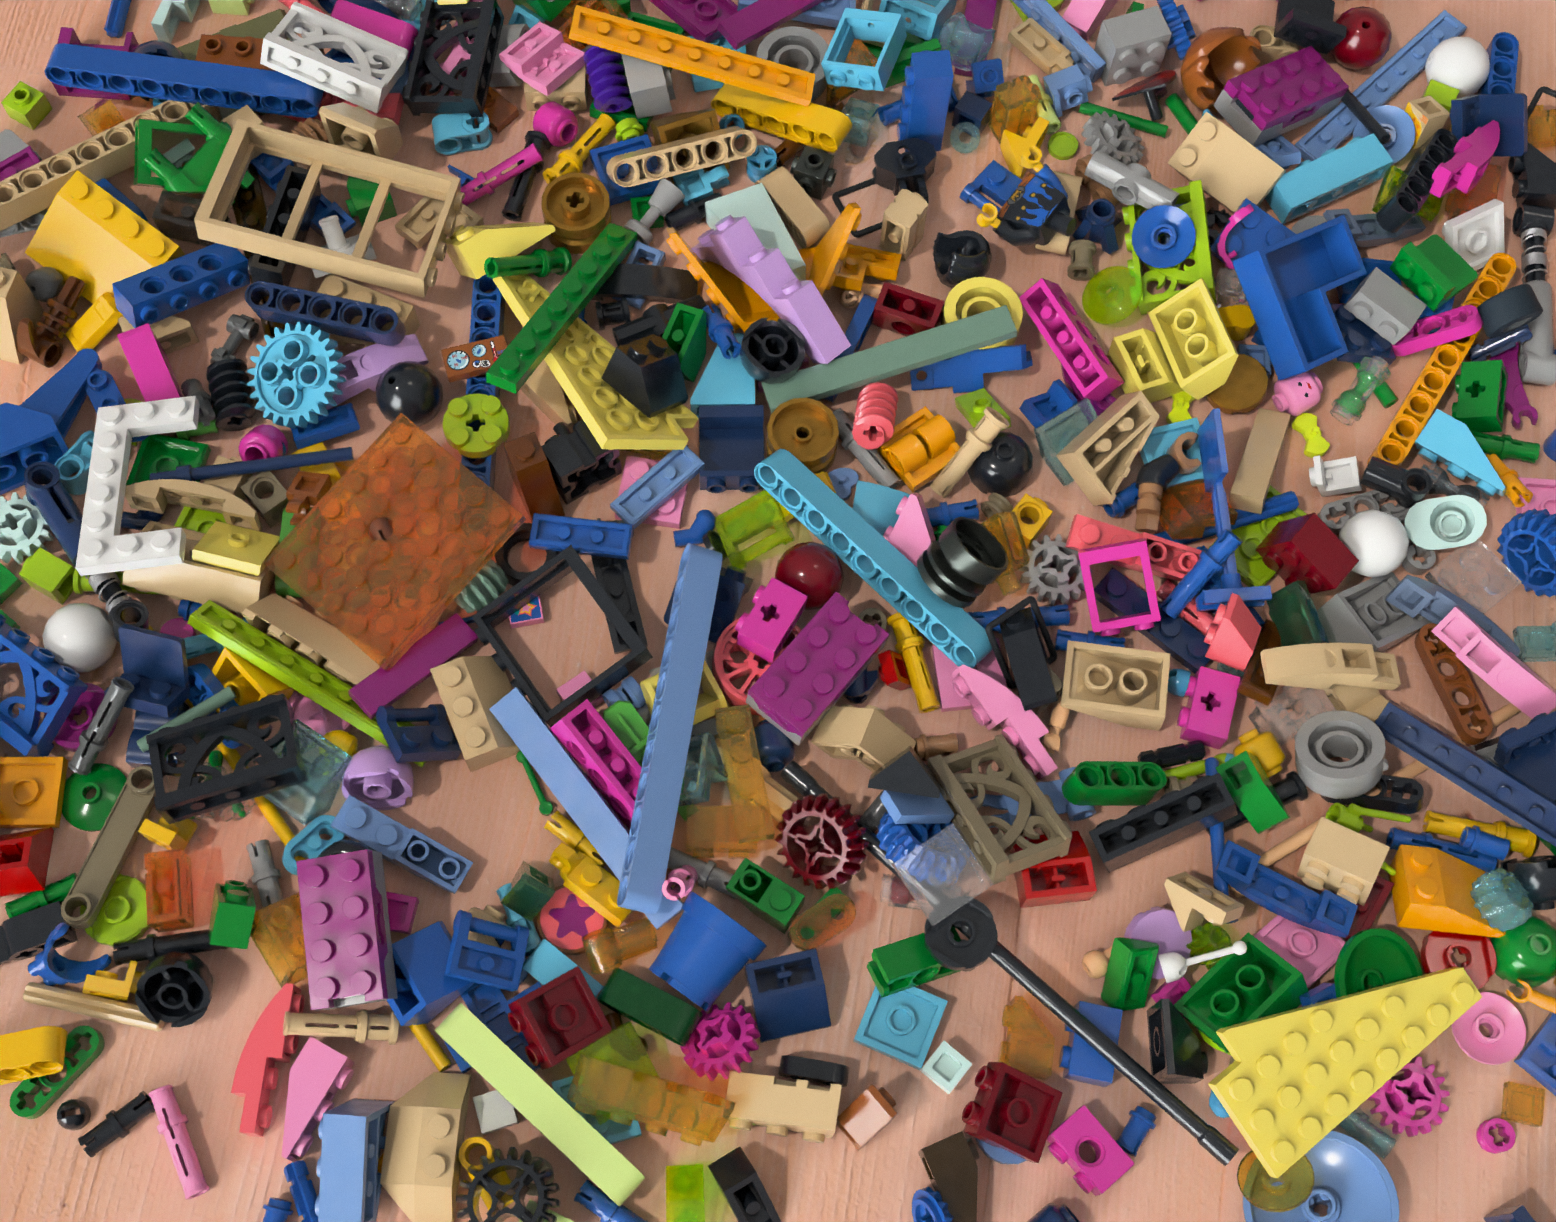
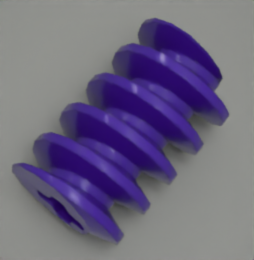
(607, 80)

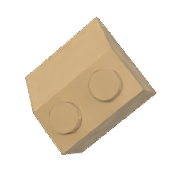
(360, 130)

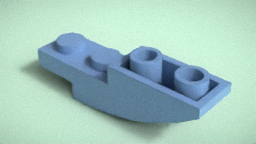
(402, 845)

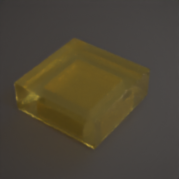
(1523, 1104)

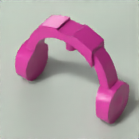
(1234, 219)

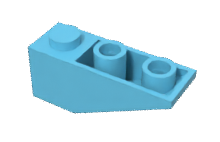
(1456, 447)

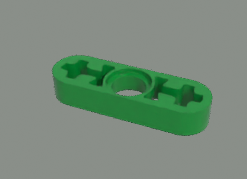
(44, 1099)

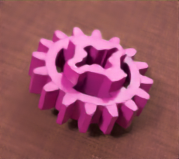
(721, 1042)
(1425, 1095)

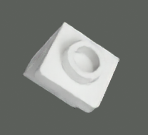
(1335, 476)

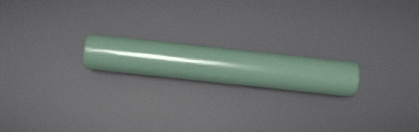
(202, 709)

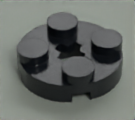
(963, 954)

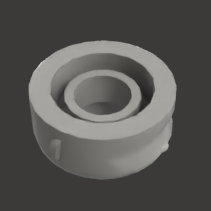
(797, 49)
(1345, 736)

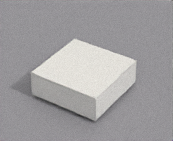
(494, 1112)

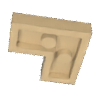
(421, 220)

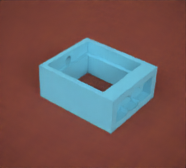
(924, 18)
(856, 25)

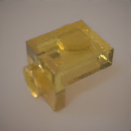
(1542, 127)

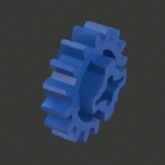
(1179, 25)

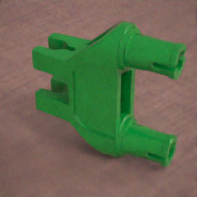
(198, 171)

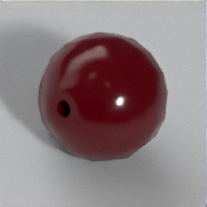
(1366, 38)
(812, 571)

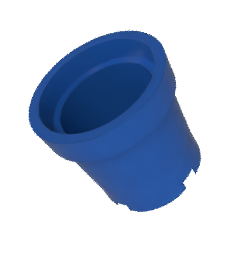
(705, 952)

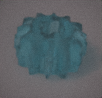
(1501, 899)

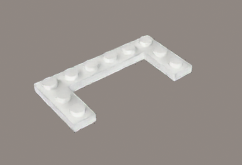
(100, 543)

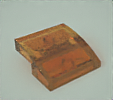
(1188, 510)

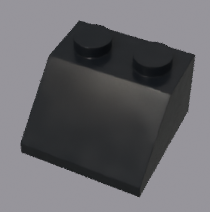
(647, 375)

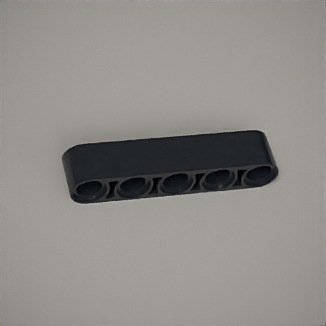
(1416, 181)

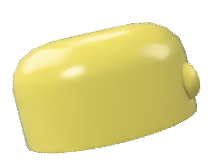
(981, 295)

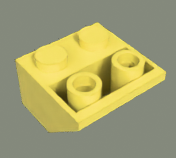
(1143, 365)

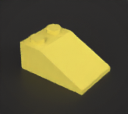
(474, 244)

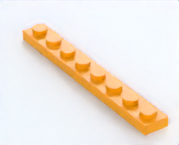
(691, 55)

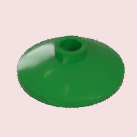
(93, 812)

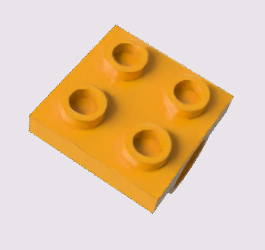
(920, 448)

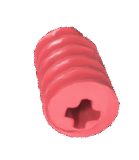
(875, 415)

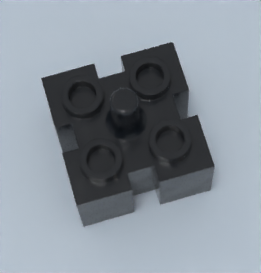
(579, 461)

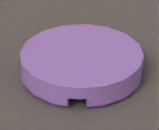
(1163, 928)

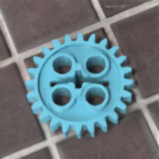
(296, 375)

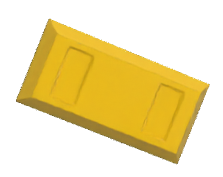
(94, 323)

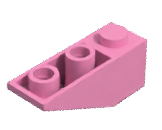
(311, 1087)

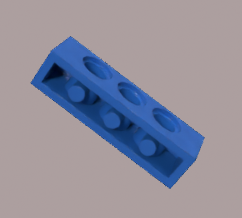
(181, 284)

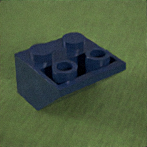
(788, 995)

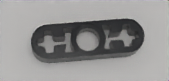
(1396, 802)

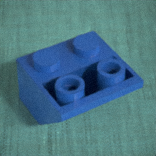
(420, 976)

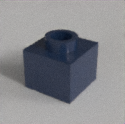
(972, 109)

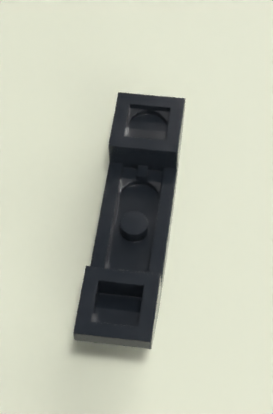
(649, 283)
(617, 583)

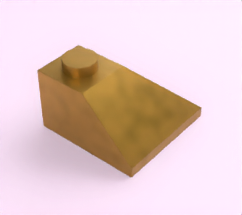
(684, 126)

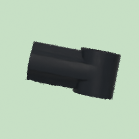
(1395, 481)

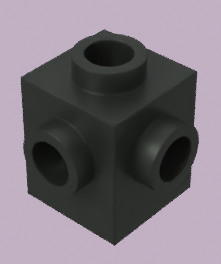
(814, 171)

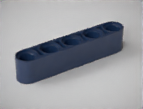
(314, 303)

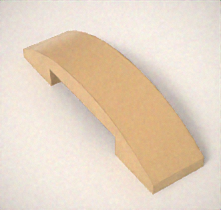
(155, 495)

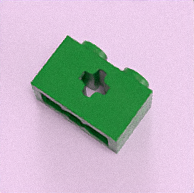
(1481, 395)

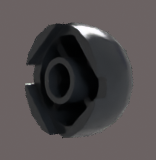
(772, 350)
(1004, 467)
(1538, 878)
(175, 989)

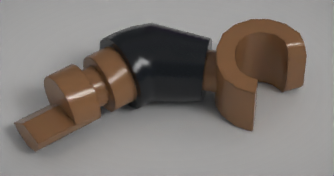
(1155, 476)

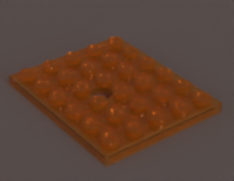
(396, 587)

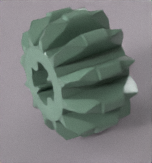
(483, 588)

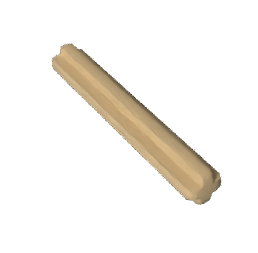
(88, 1005)

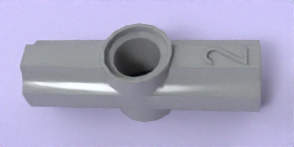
(1129, 183)

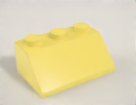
(1195, 340)

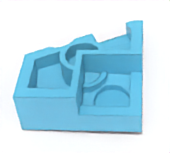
(877, 504)

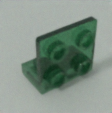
(1296, 615)

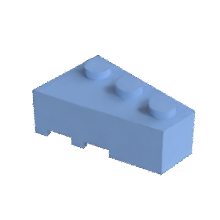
(350, 1160)

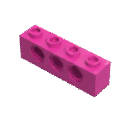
(1071, 340)
(601, 757)

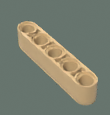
(695, 159)

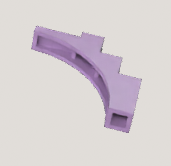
(769, 275)

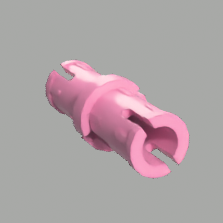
(682, 886)

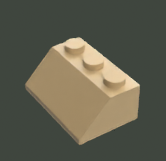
(468, 691)

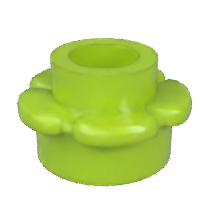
(628, 129)

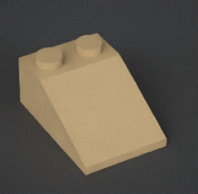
(1225, 164)
(1116, 684)

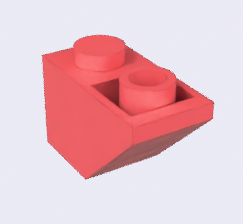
(1234, 635)

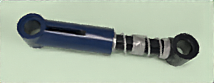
(65, 523)

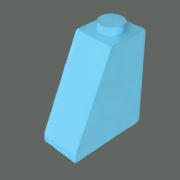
(723, 382)

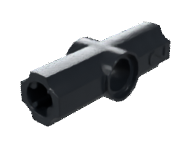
(652, 321)

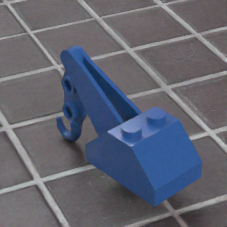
(40, 424)

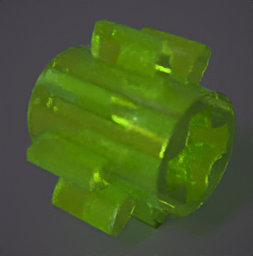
(1206, 940)

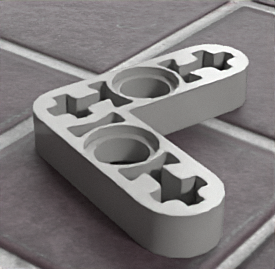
(1372, 500)

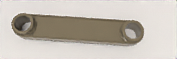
(110, 849)

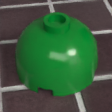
(1527, 953)

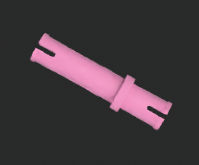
(179, 1142)

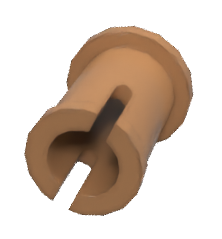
(935, 745)

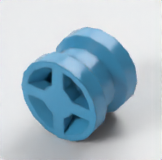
(766, 158)

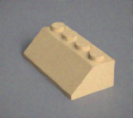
(199, 580)

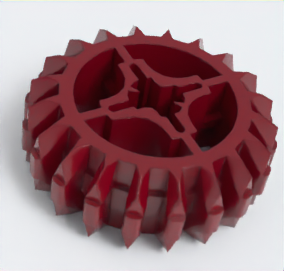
(837, 833)

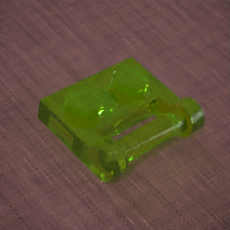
(749, 520)

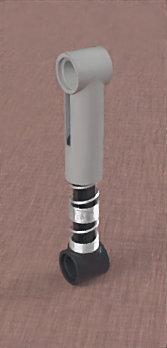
(1537, 355)

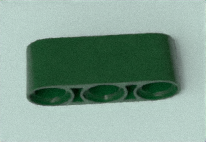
(649, 1006)

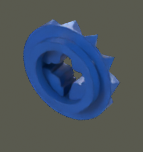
(929, 1207)

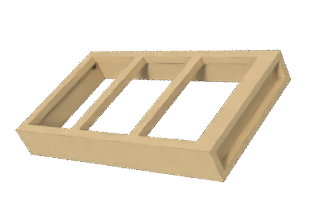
(252, 137)

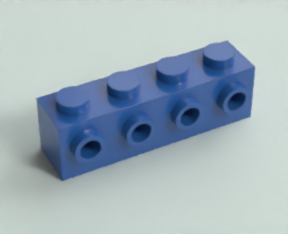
(926, 97)

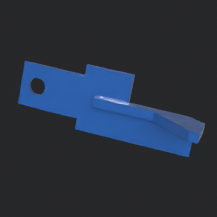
(967, 370)

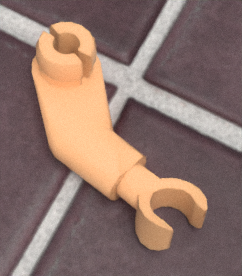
(1057, 722)

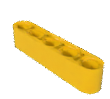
(808, 125)

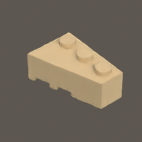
(347, 289)
(783, 1106)

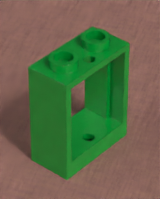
(143, 147)

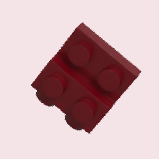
(558, 1019)
(1011, 1110)

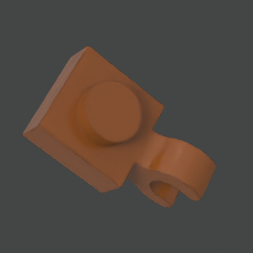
(305, 491)

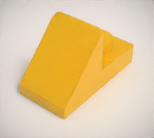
(1015, 146)

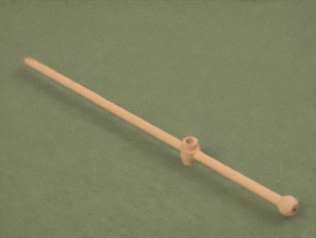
(1096, 962)

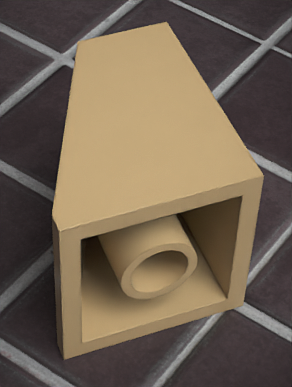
(15, 304)

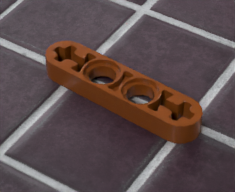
(1447, 685)

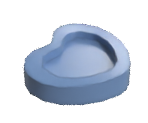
(843, 481)

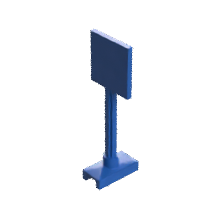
(1214, 470)

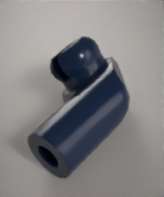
(139, 520)

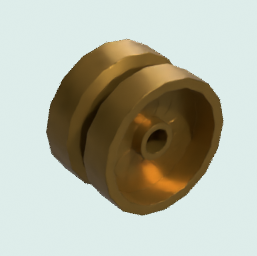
(577, 209)
(806, 431)

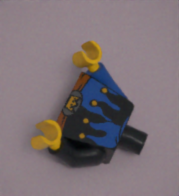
(1034, 209)

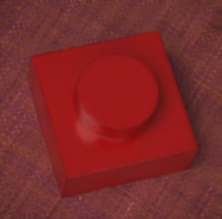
(893, 670)

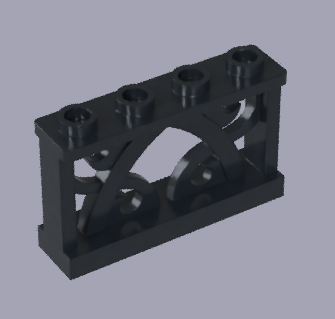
(432, 42)
(203, 736)

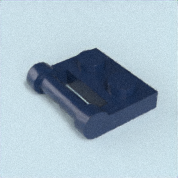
(418, 743)

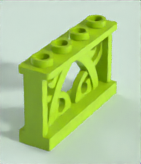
(1195, 207)

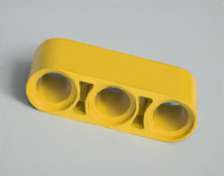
(32, 1053)

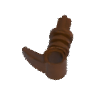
(42, 343)

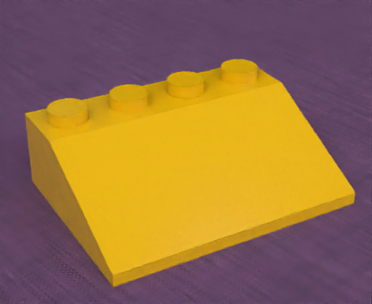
(97, 238)

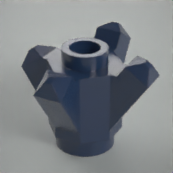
(1098, 224)

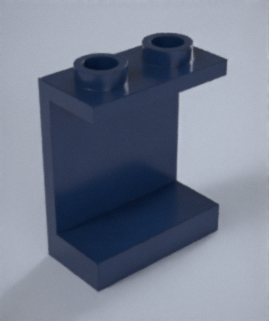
(730, 447)

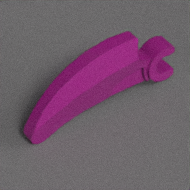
(1516, 398)

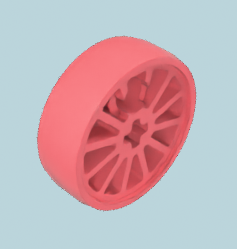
(721, 660)

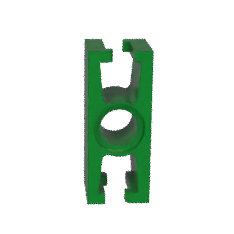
(905, 965)

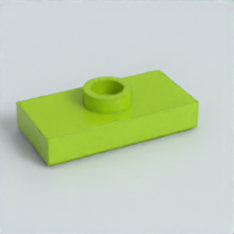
(974, 403)

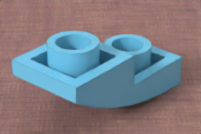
(549, 963)

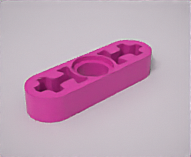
(1463, 321)

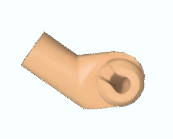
(852, 298)

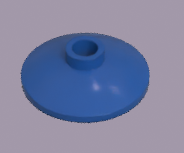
(1158, 221)

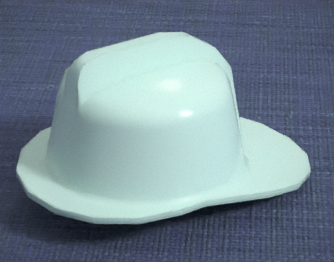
(1445, 522)

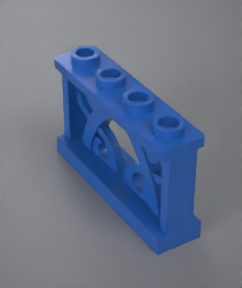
(21, 729)

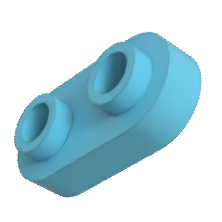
(308, 842)

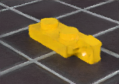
(590, 883)

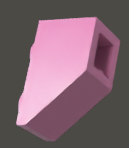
(913, 528)

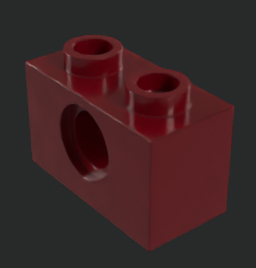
(906, 310)

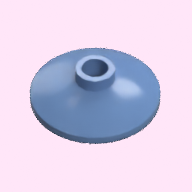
(1397, 124)

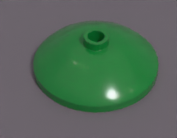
(1374, 960)

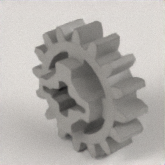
(1112, 138)
(1048, 581)

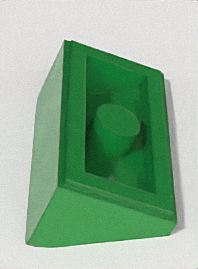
(1129, 973)

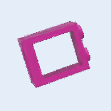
(1115, 552)

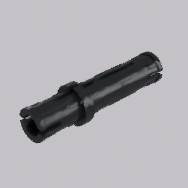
(155, 946)

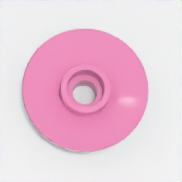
(1505, 1029)

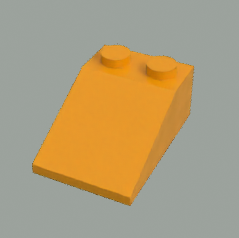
(1434, 892)

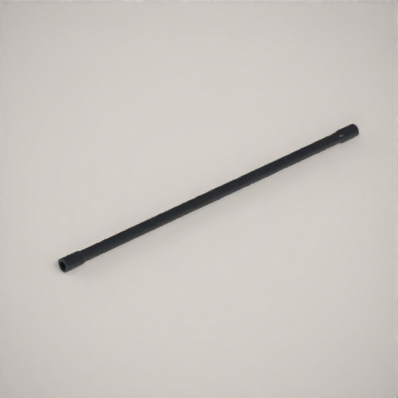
(1205, 1134)

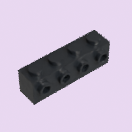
(287, 191)
(1163, 822)

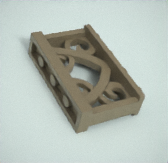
(1013, 782)

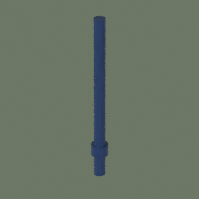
(254, 466)

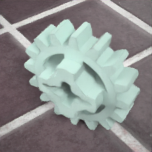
(22, 527)

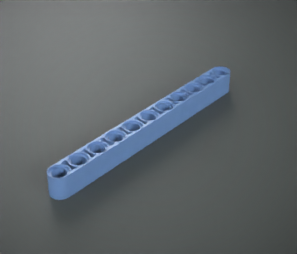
(670, 731)

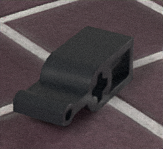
(27, 933)

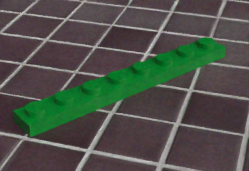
(561, 308)

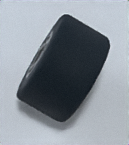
(1509, 310)

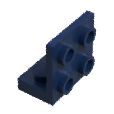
(156, 669)

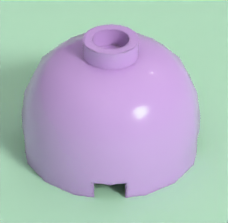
(378, 779)

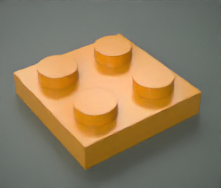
(32, 791)

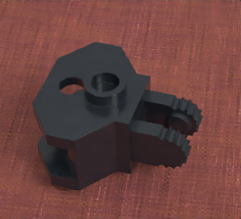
(907, 169)

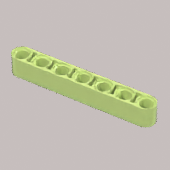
(540, 1104)

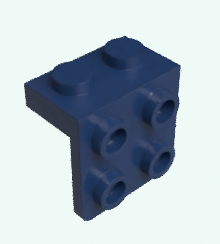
(1507, 109)
(730, 589)
(1531, 753)

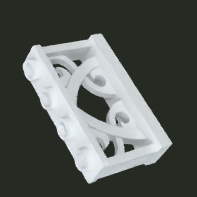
(305, 62)

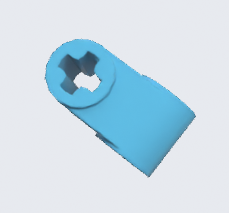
(458, 133)
(76, 460)

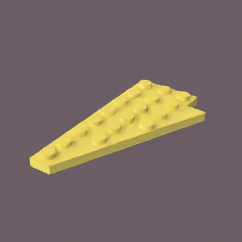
(579, 364)
(1321, 1061)

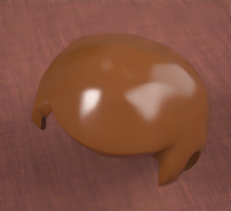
(1215, 59)

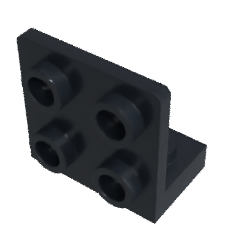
(1309, 24)

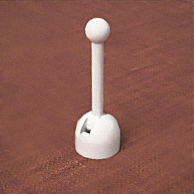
(1175, 965)

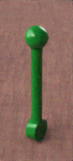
(545, 806)

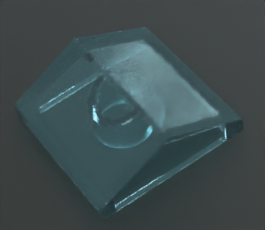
(1059, 432)

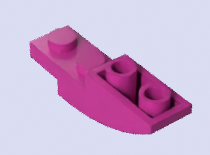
(1468, 163)

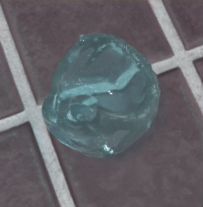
(965, 41)

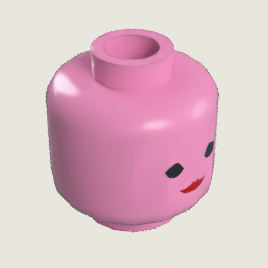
(1297, 393)

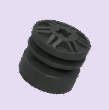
(962, 562)

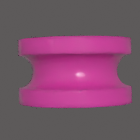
(1504, 1130)

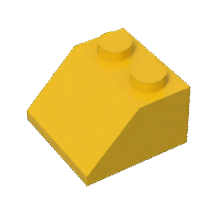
(246, 679)

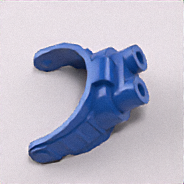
(60, 970)

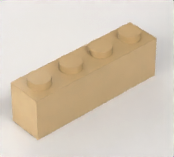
(310, 637)

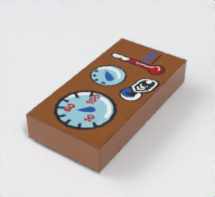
(472, 358)

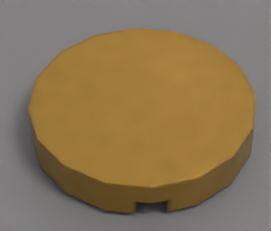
(1243, 388)

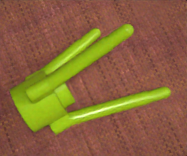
(1351, 818)

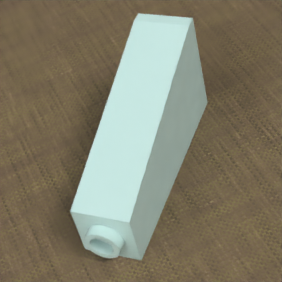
(764, 219)

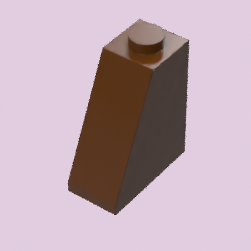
(533, 476)

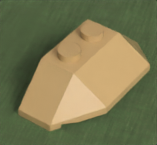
(424, 1147)

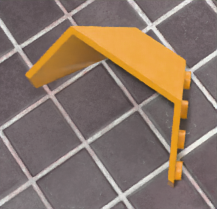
(741, 300)

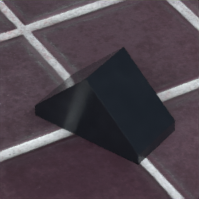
(905, 775)

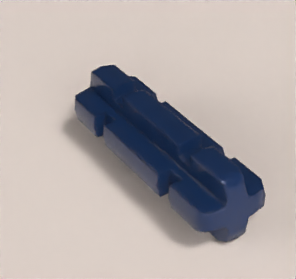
(1500, 344)

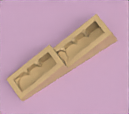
(1259, 461)

